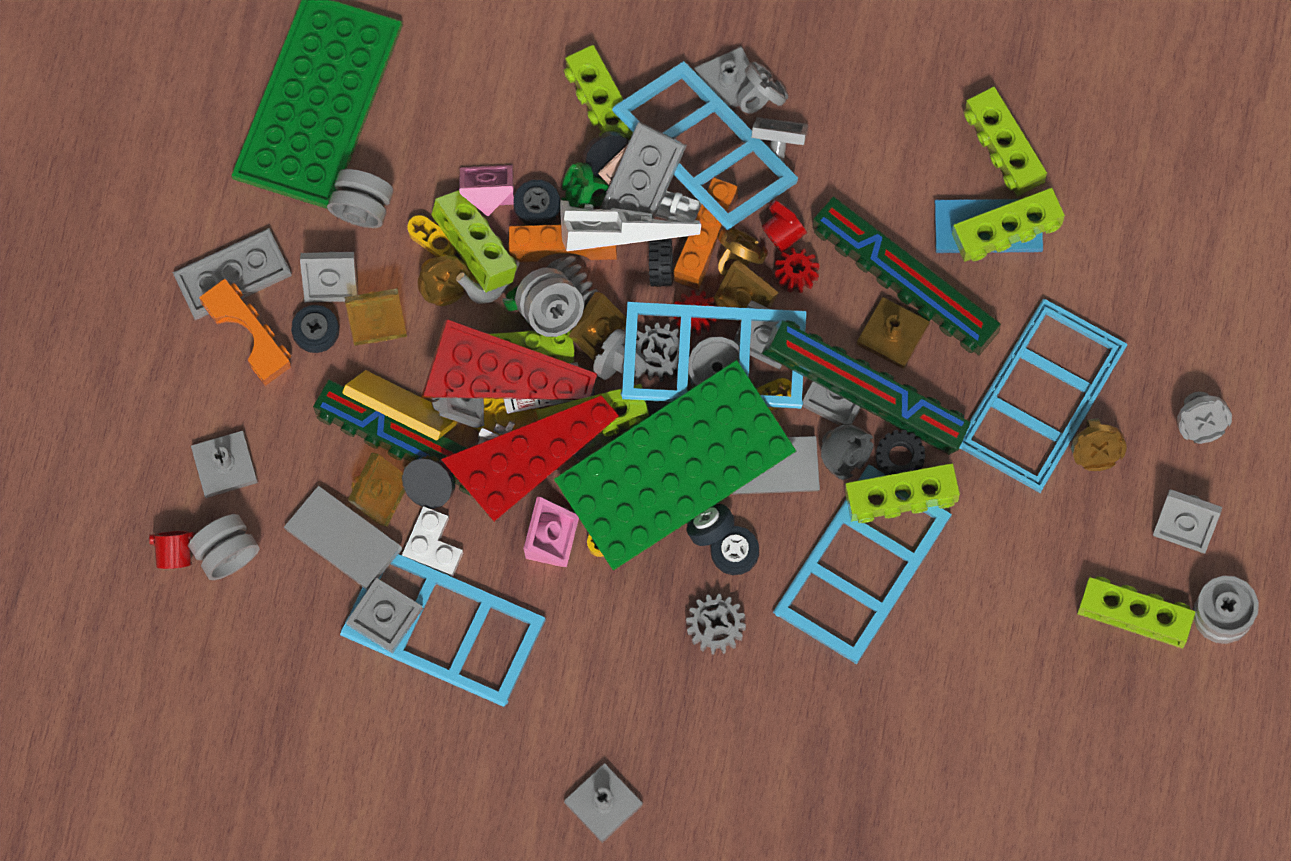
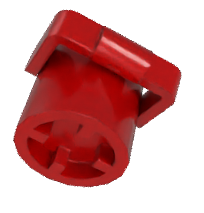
(783, 227)
(172, 549)

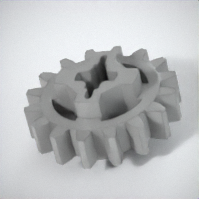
(667, 346)
(725, 630)

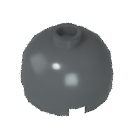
(845, 450)

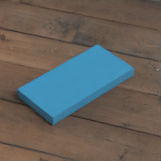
(955, 211)

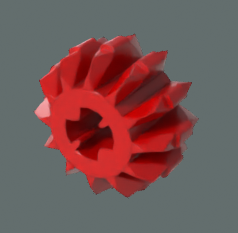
(797, 260)
(701, 300)

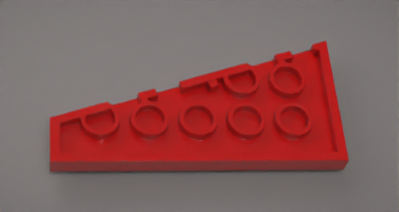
(488, 367)
(515, 463)

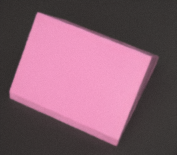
(550, 533)

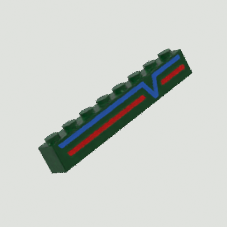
(905, 276)
(866, 387)
(380, 429)

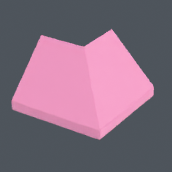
(487, 186)

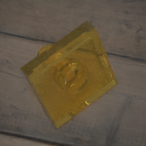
(375, 316)
(378, 489)

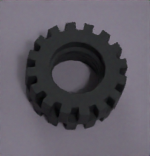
(661, 262)
(899, 439)

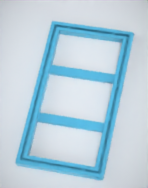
(713, 104)
(687, 312)
(1062, 439)
(487, 602)
(881, 608)

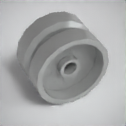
(360, 198)
(549, 302)
(708, 354)
(223, 547)
(1240, 610)

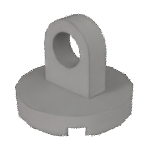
(762, 88)
(613, 357)
(1203, 417)

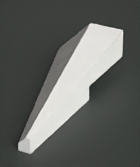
(602, 228)

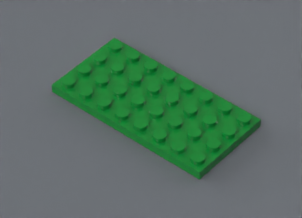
(317, 100)
(675, 465)

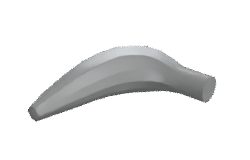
(477, 293)

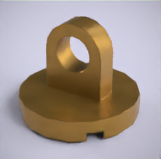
(739, 247)
(438, 280)
(1098, 446)

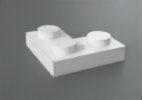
(425, 543)

